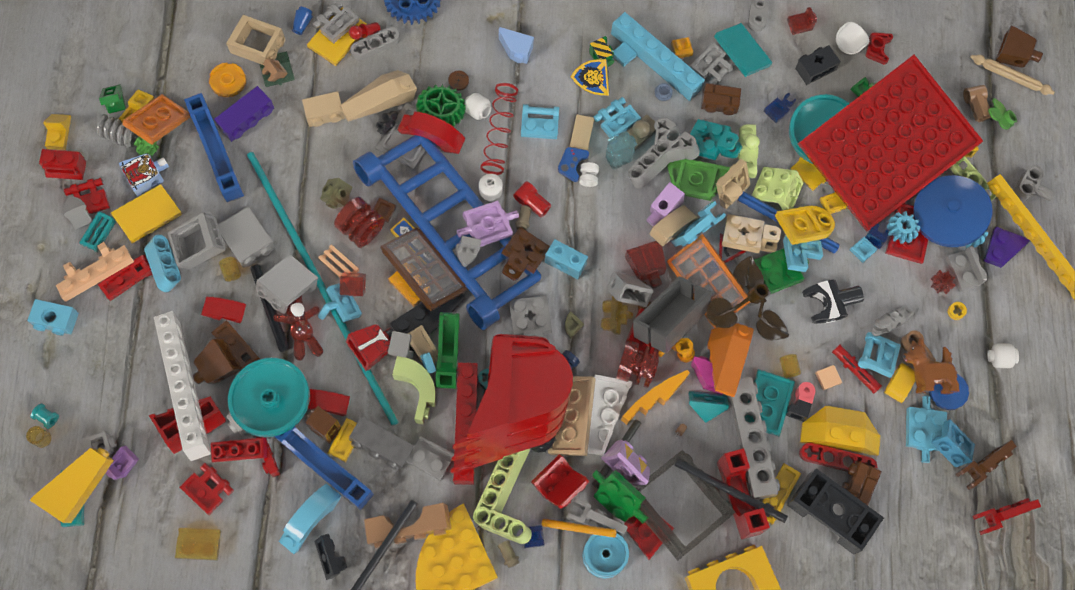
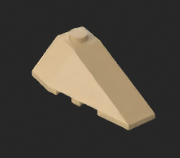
(381, 94)

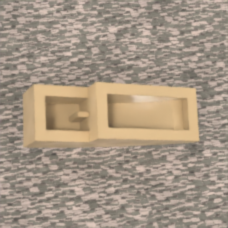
(672, 225)

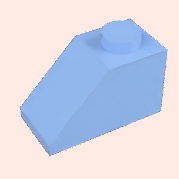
(517, 45)

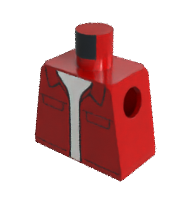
(369, 344)

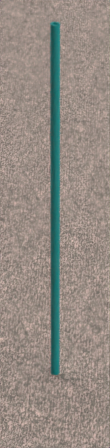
(320, 284)

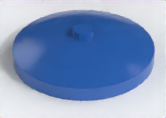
(953, 211)

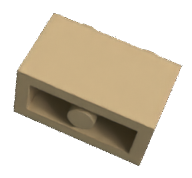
(323, 109)

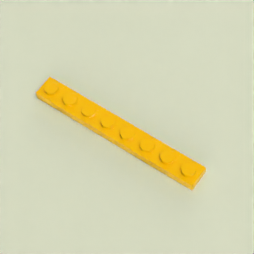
(1034, 232)

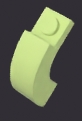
(415, 374)

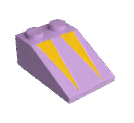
(627, 463)

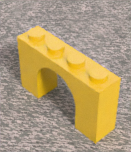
(752, 563)

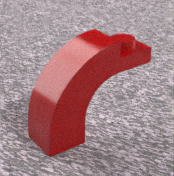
(434, 129)

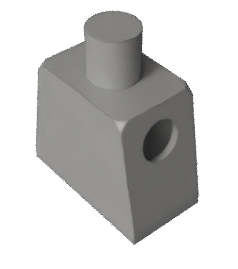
(622, 289)

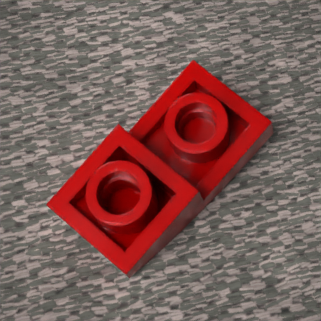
(223, 308)
(329, 402)

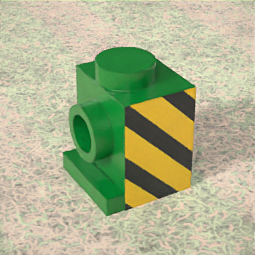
(600, 50)

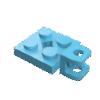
(700, 225)

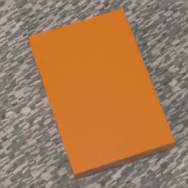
(156, 119)

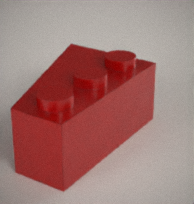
(167, 424)

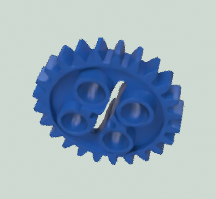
(415, 10)

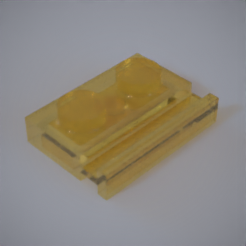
(198, 544)

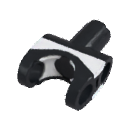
(833, 300)

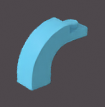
(307, 517)

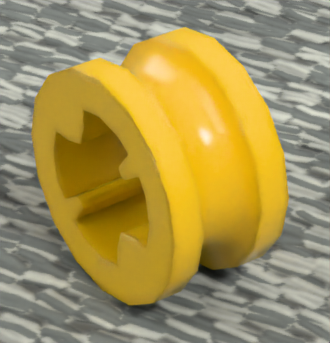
(958, 305)

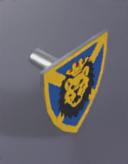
(593, 77)

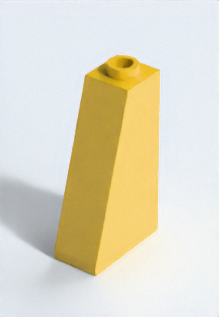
(73, 486)

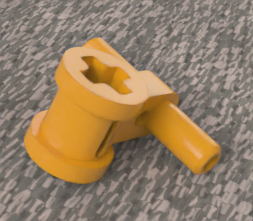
(684, 350)

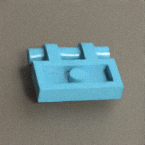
(620, 121)

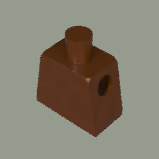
(1018, 48)
(215, 363)

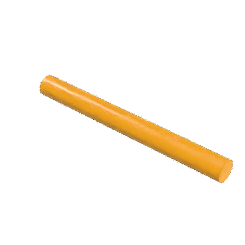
(579, 528)

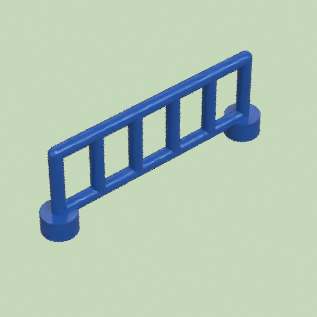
(372, 169)

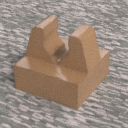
(275, 68)

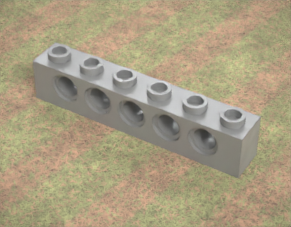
(757, 488)

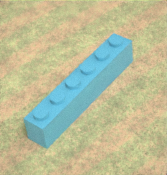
(657, 56)

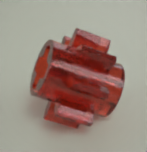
(942, 282)

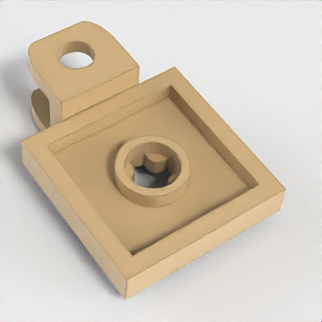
(756, 234)

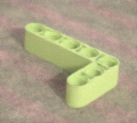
(502, 491)

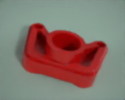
(876, 47)

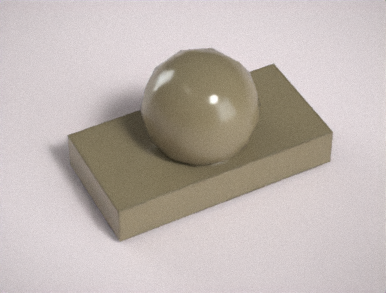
(642, 130)

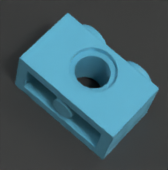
(566, 259)
(43, 311)

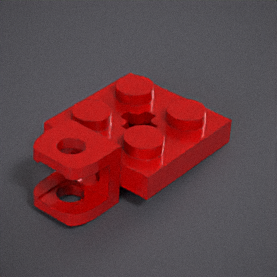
(995, 517)

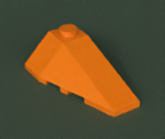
(728, 356)

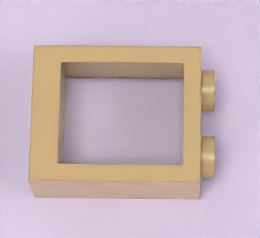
(242, 31)

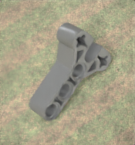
(666, 149)

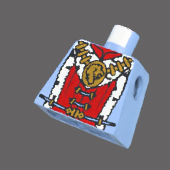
(143, 172)

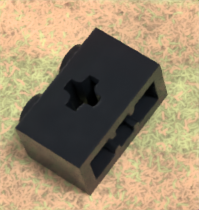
(817, 65)

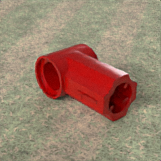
(528, 196)

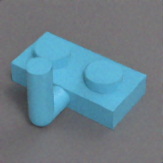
(344, 304)

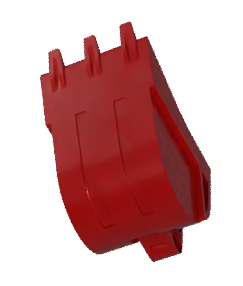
(521, 403)

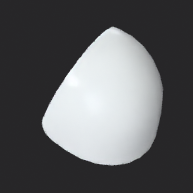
(851, 38)

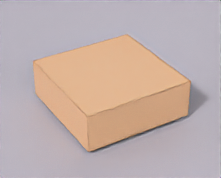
(828, 377)

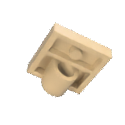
(733, 183)

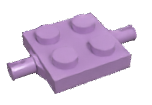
(488, 223)

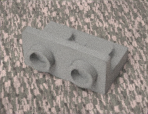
(966, 269)

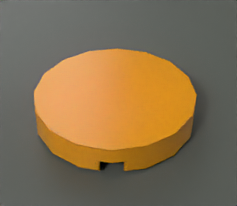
(227, 80)

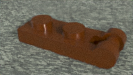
(235, 343)

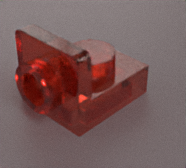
(802, 22)

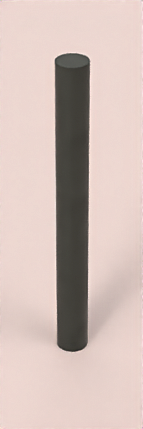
(628, 436)

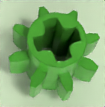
(144, 147)

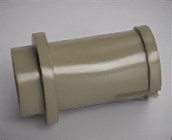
(524, 216)
(508, 554)

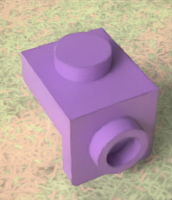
(123, 463)

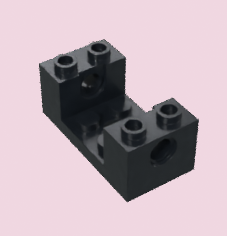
(817, 497)

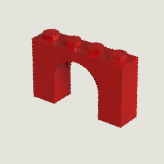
(733, 472)

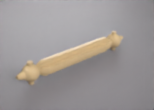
(1012, 74)

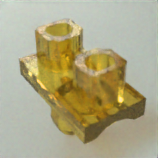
(619, 315)

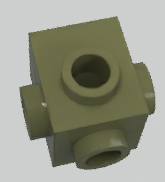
(336, 193)

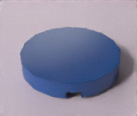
(950, 401)

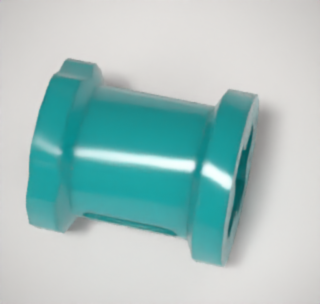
(44, 416)

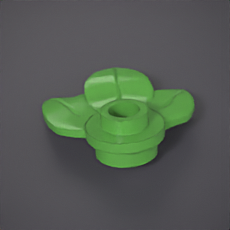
(1005, 118)

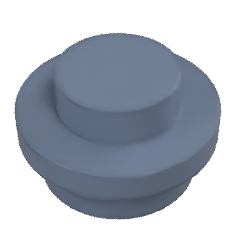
(663, 92)

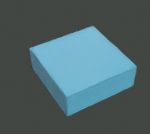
(624, 54)
(863, 249)
(428, 362)

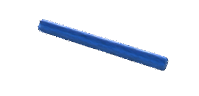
(770, 212)

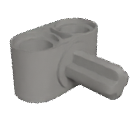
(1032, 185)

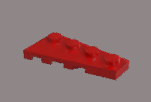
(644, 536)

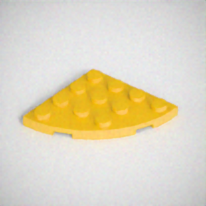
(455, 558)

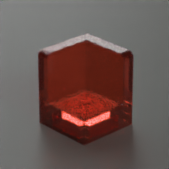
(352, 284)

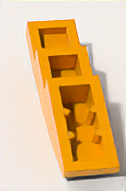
(659, 393)

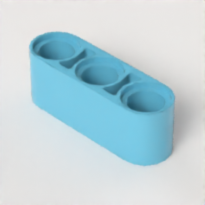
(162, 263)

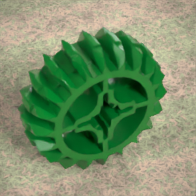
(451, 101)

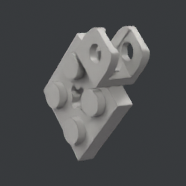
(541, 321)
(596, 518)

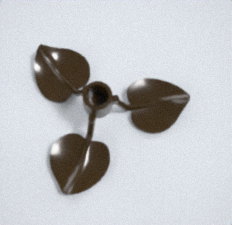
(723, 315)

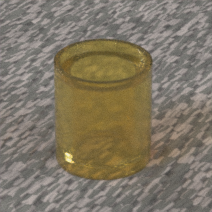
(229, 269)
(790, 366)
(33, 432)

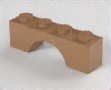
(432, 520)

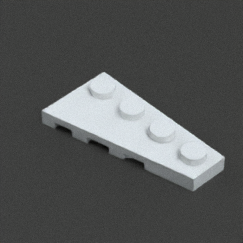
(607, 404)

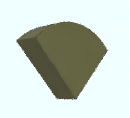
(572, 324)

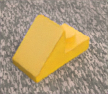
(57, 131)

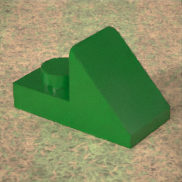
(112, 98)

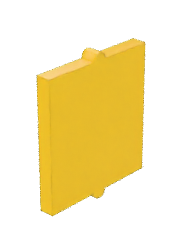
(808, 173)

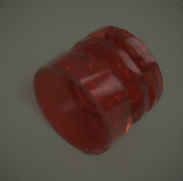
(359, 222)
(638, 363)

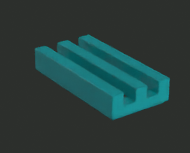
(110, 221)

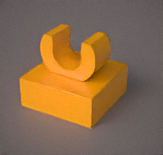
(682, 47)

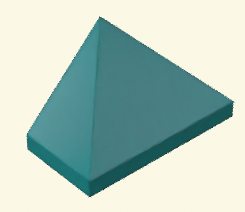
(708, 404)

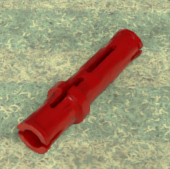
(873, 385)

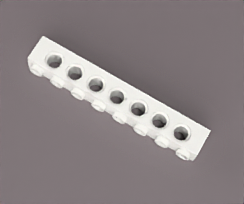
(182, 386)

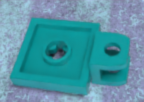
(720, 141)

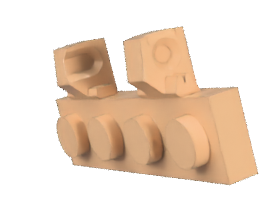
(80, 280)

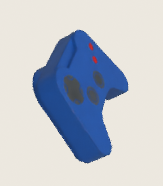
(570, 161)

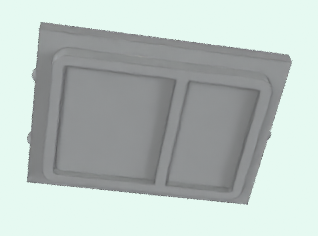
(394, 138)

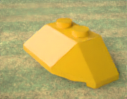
(841, 430)

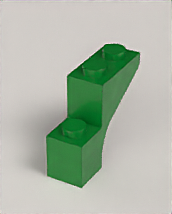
(448, 350)

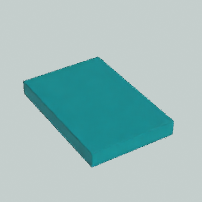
(743, 49)
(774, 395)

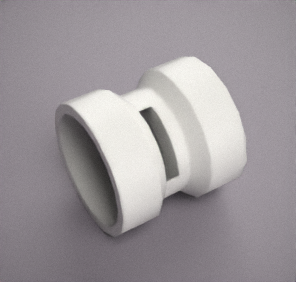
(589, 173)

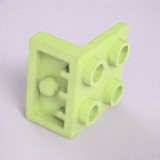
(778, 186)

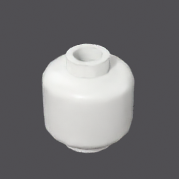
(477, 106)
(490, 187)
(1003, 355)

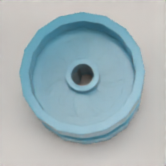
(597, 563)

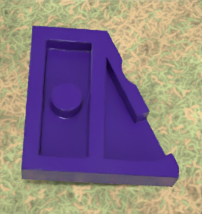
(1003, 246)

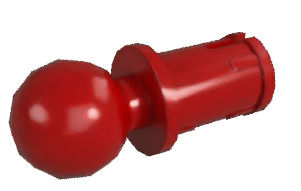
(363, 30)

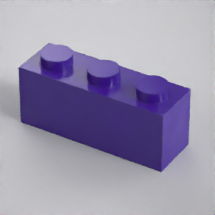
(244, 114)

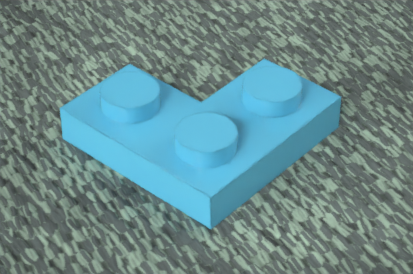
(797, 254)

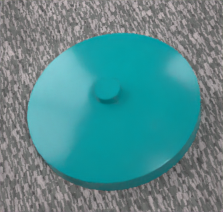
(810, 116)
(268, 397)

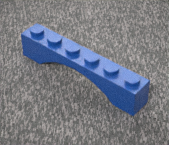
(214, 147)
(326, 467)

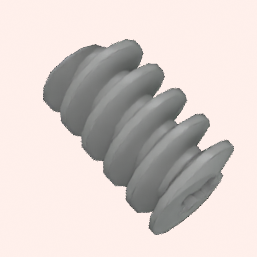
(115, 131)

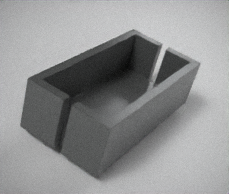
(671, 314)

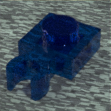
(778, 109)

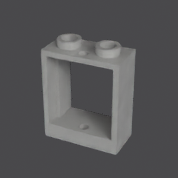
(211, 235)

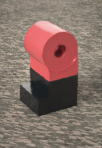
(804, 399)

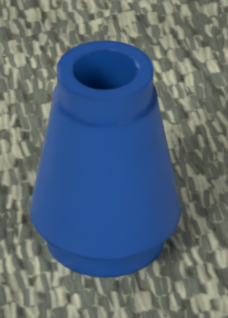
(302, 19)

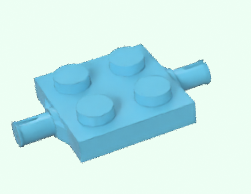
(923, 426)

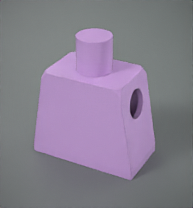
(670, 199)

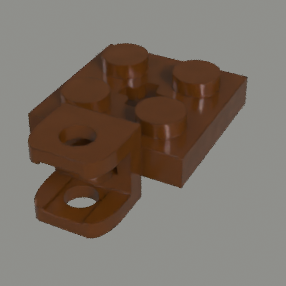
(518, 258)
(987, 464)

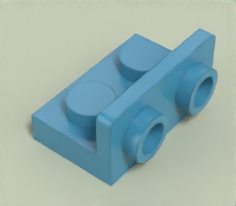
(954, 444)

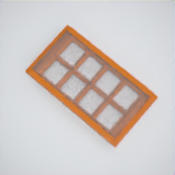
(704, 267)

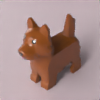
(930, 373)

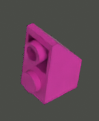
(703, 371)

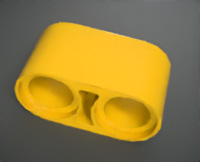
(900, 383)

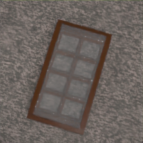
(423, 268)

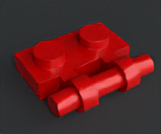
(94, 201)
(204, 496)

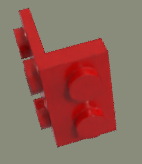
(559, 482)

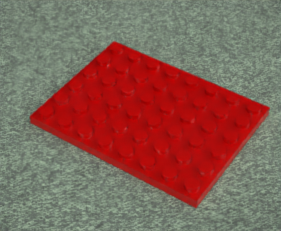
(890, 142)

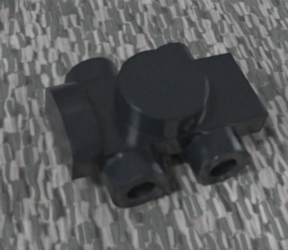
(388, 122)

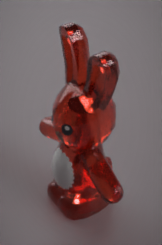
(301, 329)

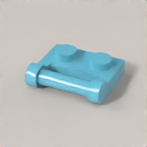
(537, 126)
(885, 357)

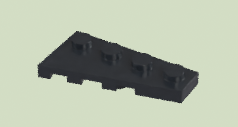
(422, 316)

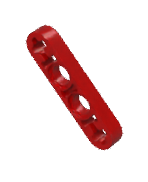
(838, 455)

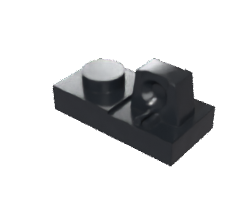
(331, 565)

